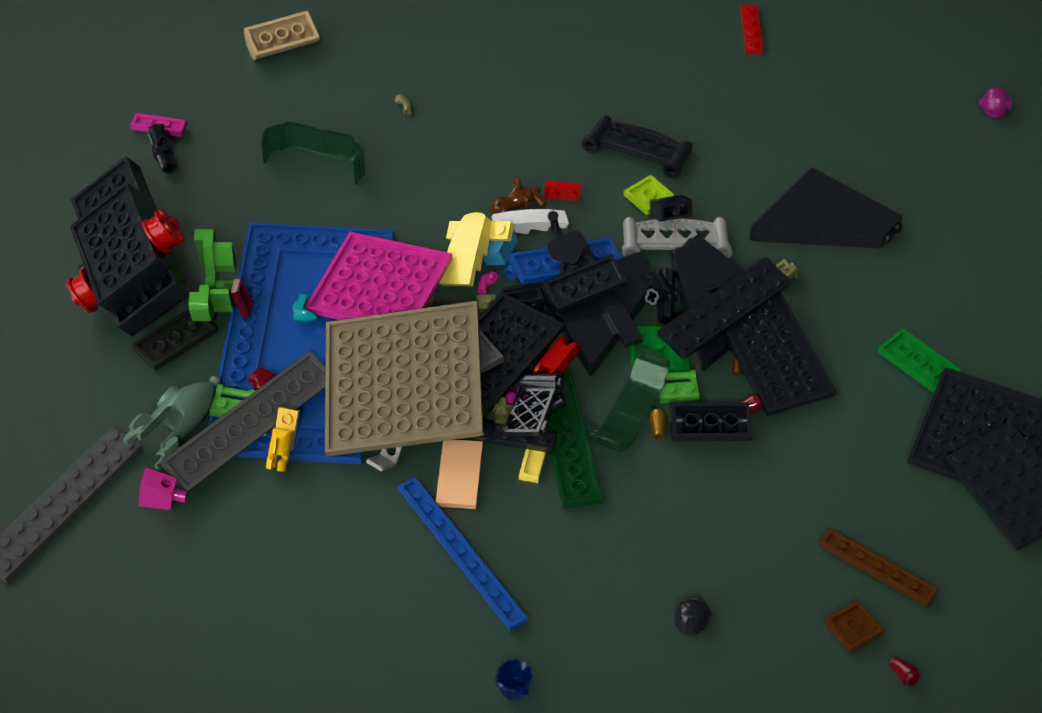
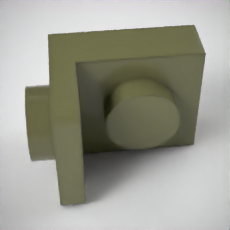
(788, 269)

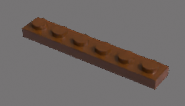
(878, 567)

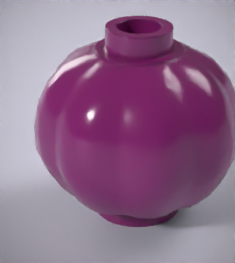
(995, 103)

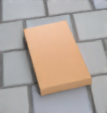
(459, 474)

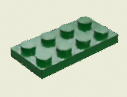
(916, 358)

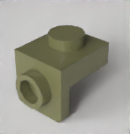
(501, 412)

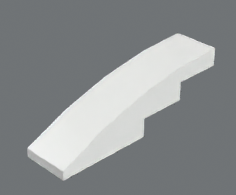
(531, 219)

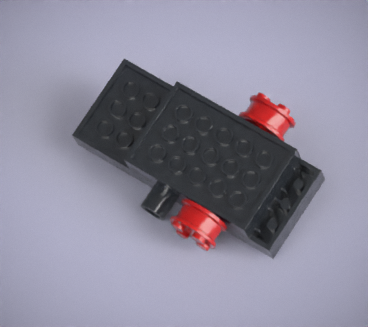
(125, 250)

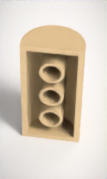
(280, 35)

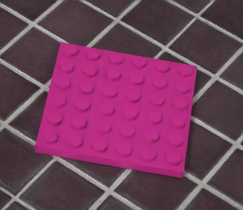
(377, 278)

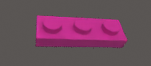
(172, 126)

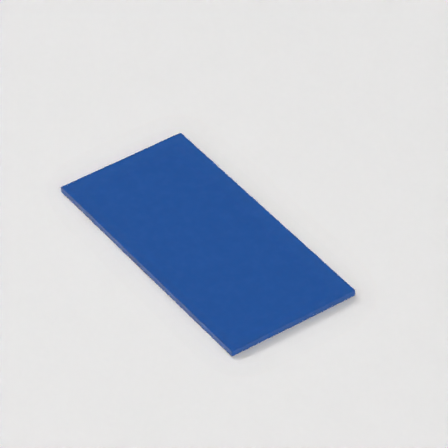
(275, 270)

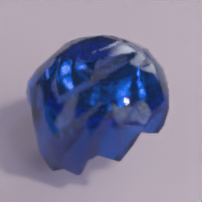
(513, 679)

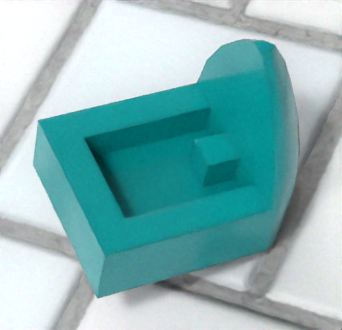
(300, 314)

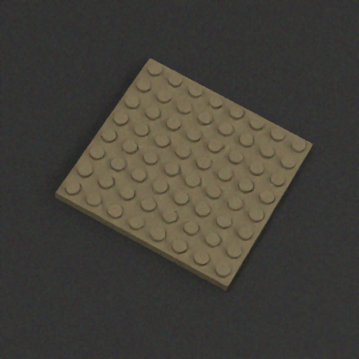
(403, 379)

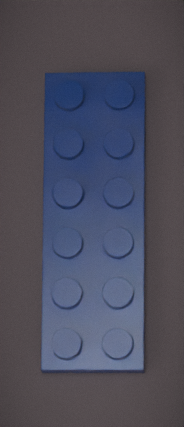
(539, 266)

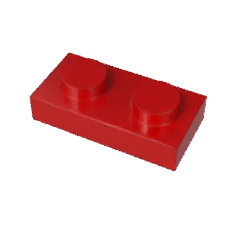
(562, 190)

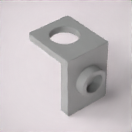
(384, 459)

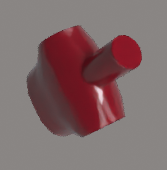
(260, 377)

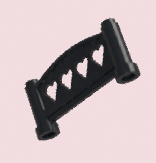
(670, 160)

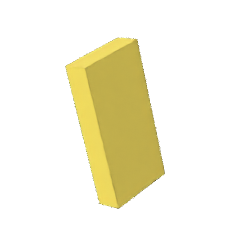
(532, 466)

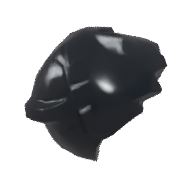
(692, 615)

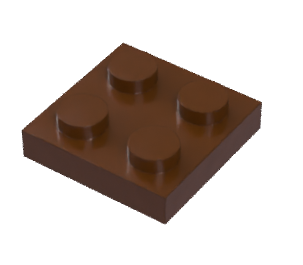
(853, 626)

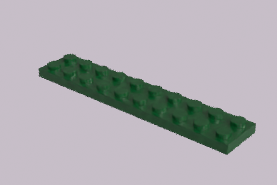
(572, 453)

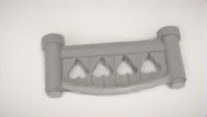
(635, 240)

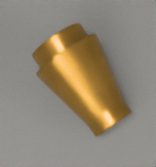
(658, 421)

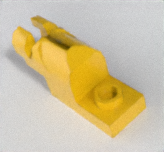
(282, 438)

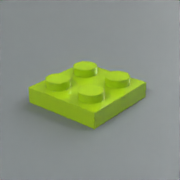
(644, 191)

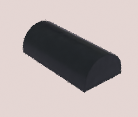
(710, 422)

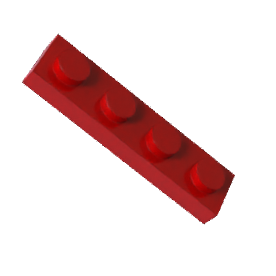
(751, 29)

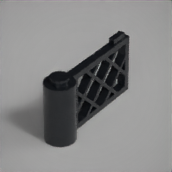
(536, 385)

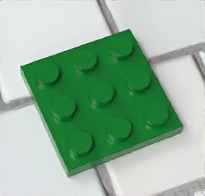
(654, 343)

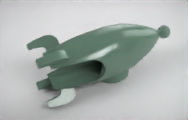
(178, 409)

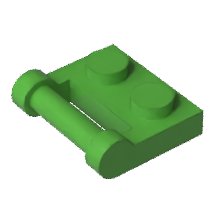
(680, 390)
(221, 404)

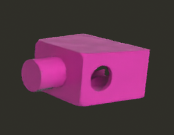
(159, 490)

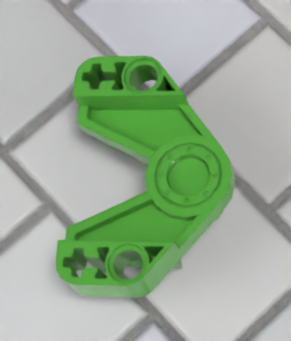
(215, 294)

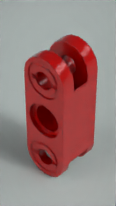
(558, 357)

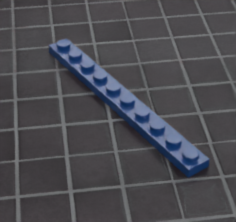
(463, 554)

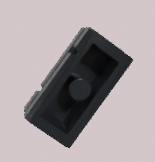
(671, 208)

